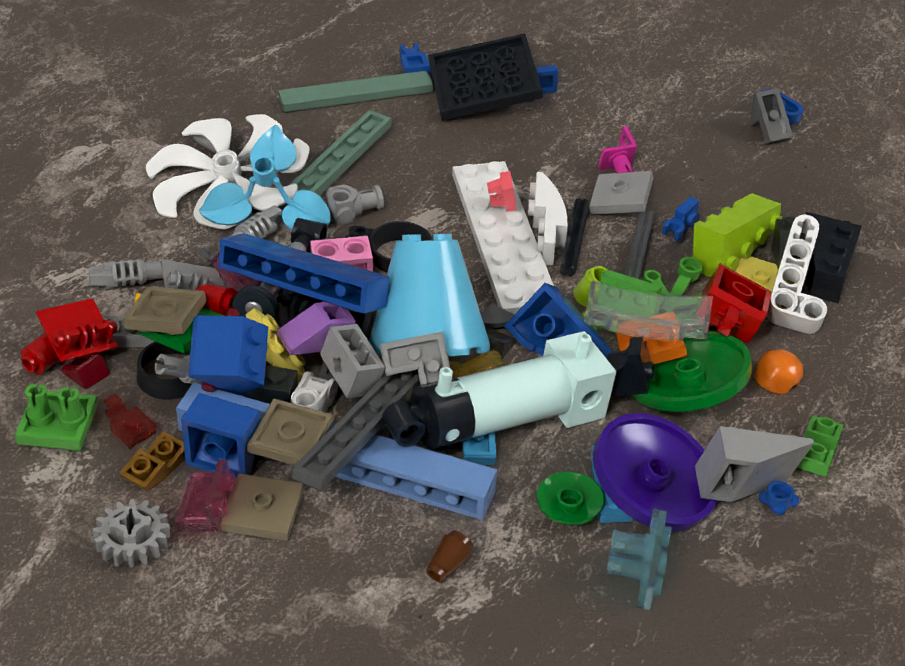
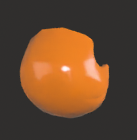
(778, 371)

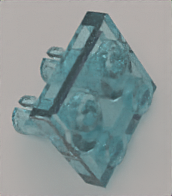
(652, 559)

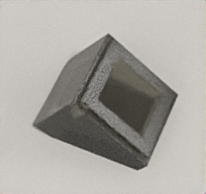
(500, 342)

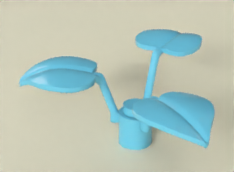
(271, 153)

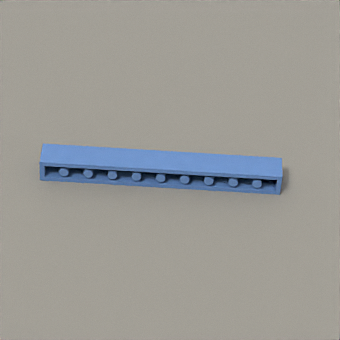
(397, 469)

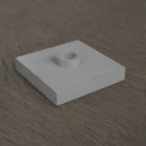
(621, 192)

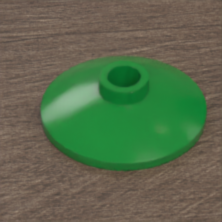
(570, 498)

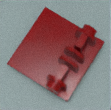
(77, 330)

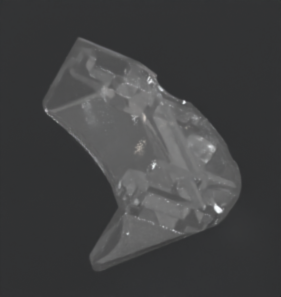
(648, 313)

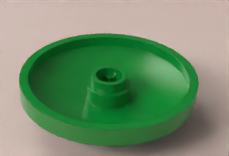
(705, 377)

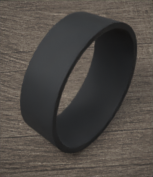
(391, 232)
(154, 387)

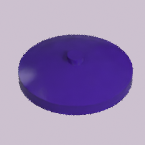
(651, 466)

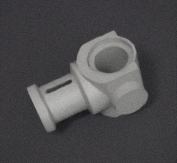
(348, 203)

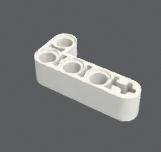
(795, 270)

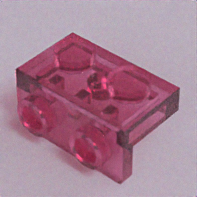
(206, 500)

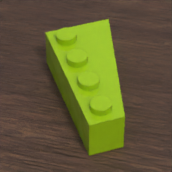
(734, 232)

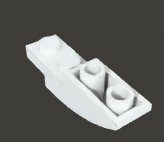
(548, 216)

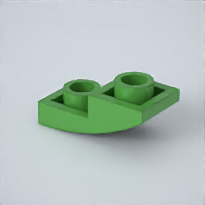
(826, 436)

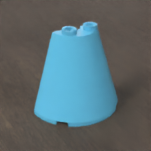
(430, 295)

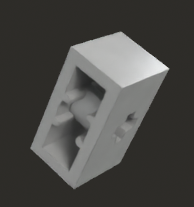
(351, 360)

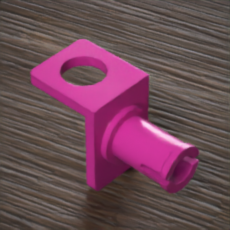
(619, 157)

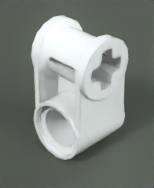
(315, 392)

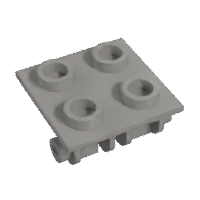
(188, 276)

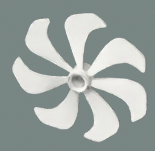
(220, 169)

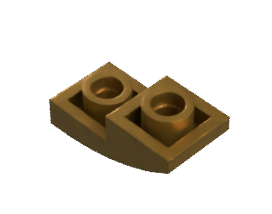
(155, 464)

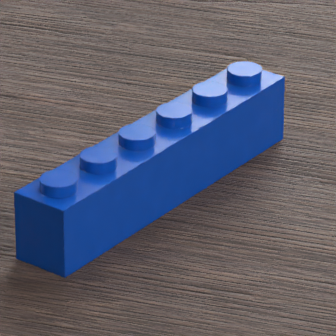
(304, 272)

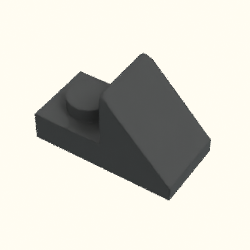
(771, 115)

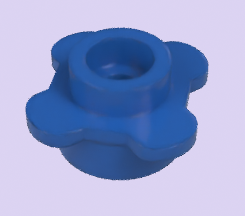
(779, 497)

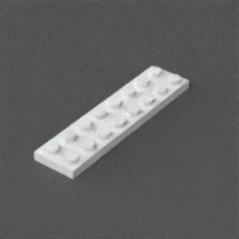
(501, 237)

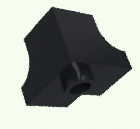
(632, 369)

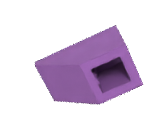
(309, 329)

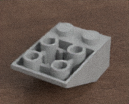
(747, 462)

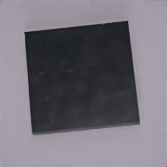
(484, 77)

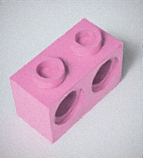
(350, 250)

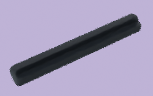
(574, 237)

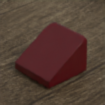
(86, 370)

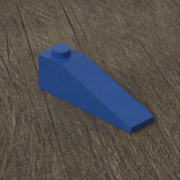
(550, 316)

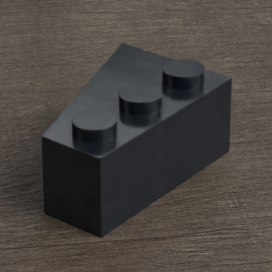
(831, 257)

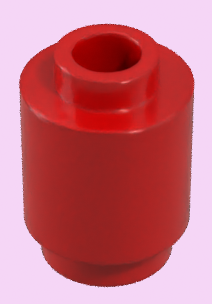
(218, 297)
(38, 355)

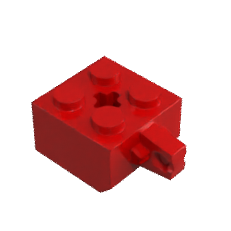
(737, 303)

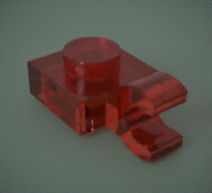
(129, 426)

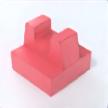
(505, 192)

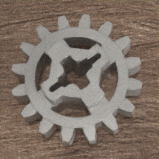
(131, 533)

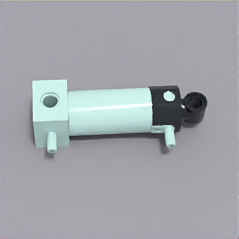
(566, 382)

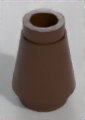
(449, 555)

